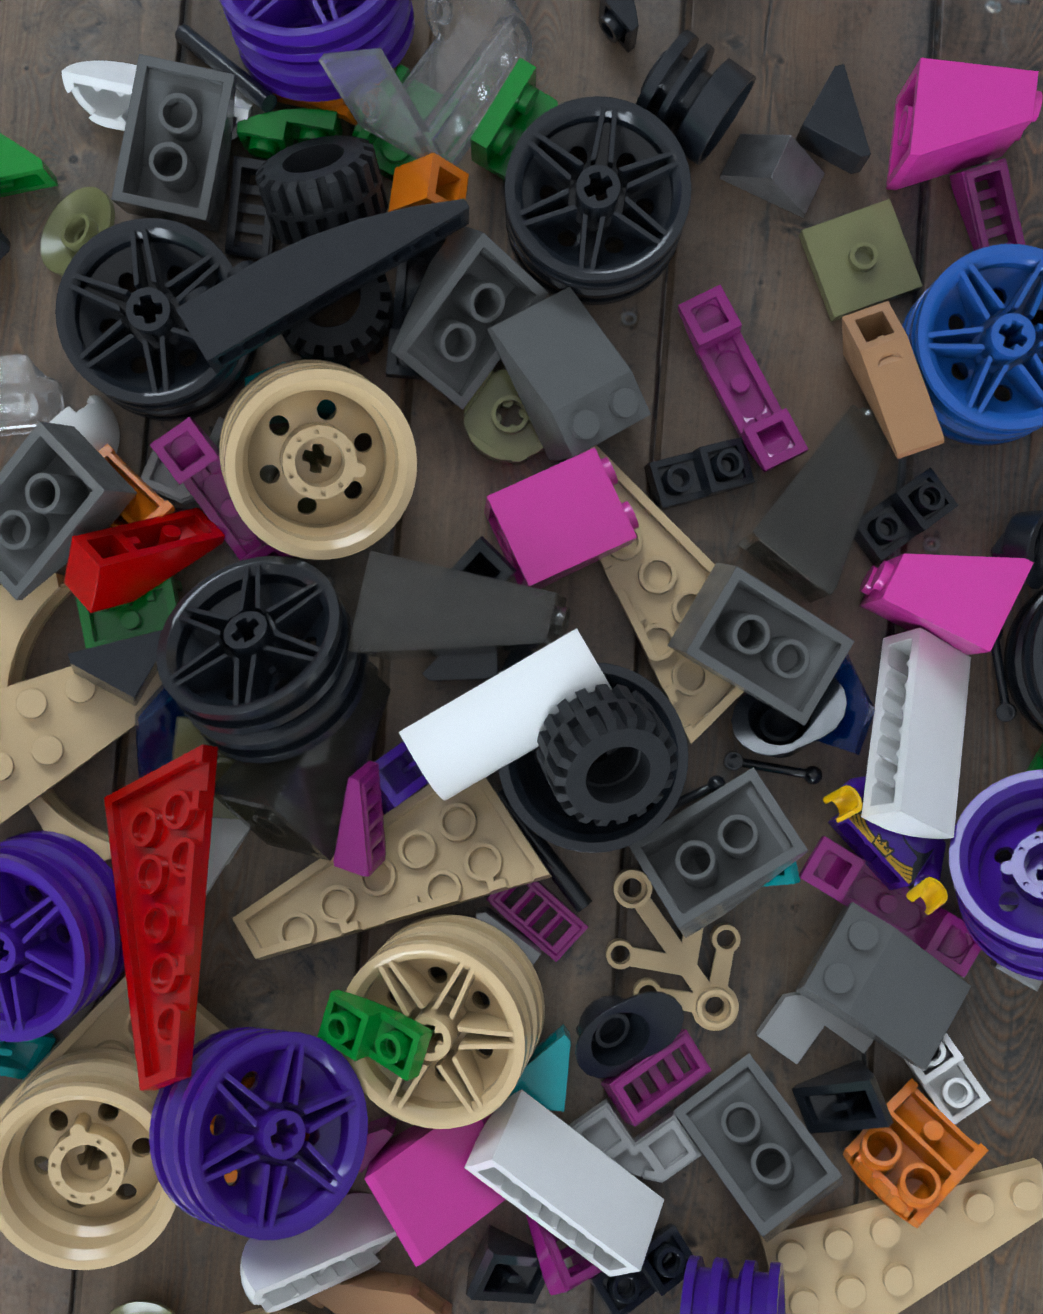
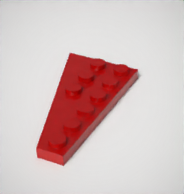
(160, 880)

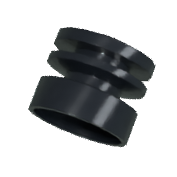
(698, 101)

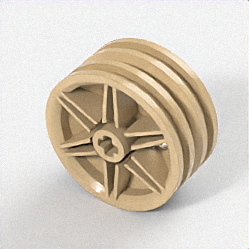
(338, 523)
(475, 960)
(87, 1164)

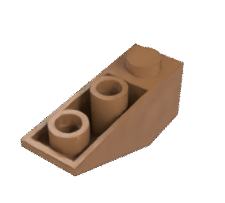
(890, 379)
(381, 1294)

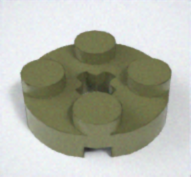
(484, 426)

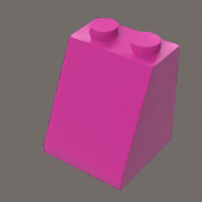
(957, 118)
(561, 519)
(947, 595)
(427, 1189)

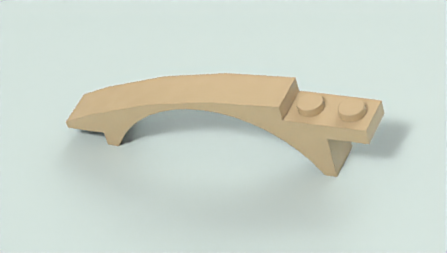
(19, 629)

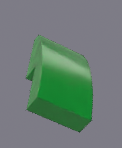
(276, 130)
(373, 1030)

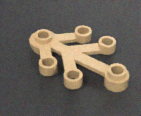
(679, 957)

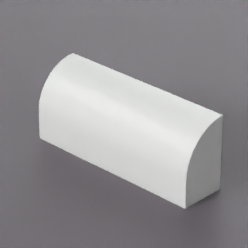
(500, 716)
(917, 736)
(566, 1184)

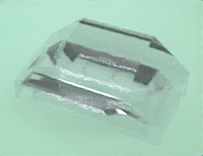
(26, 395)

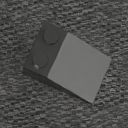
(176, 143)
(460, 297)
(567, 375)
(47, 495)
(761, 642)
(718, 852)
(884, 985)
(759, 1147)

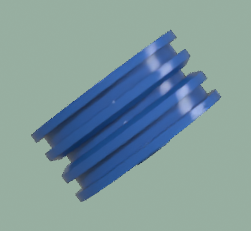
(965, 290)

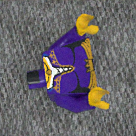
(891, 856)

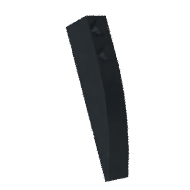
(308, 276)

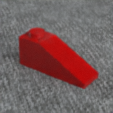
(135, 557)

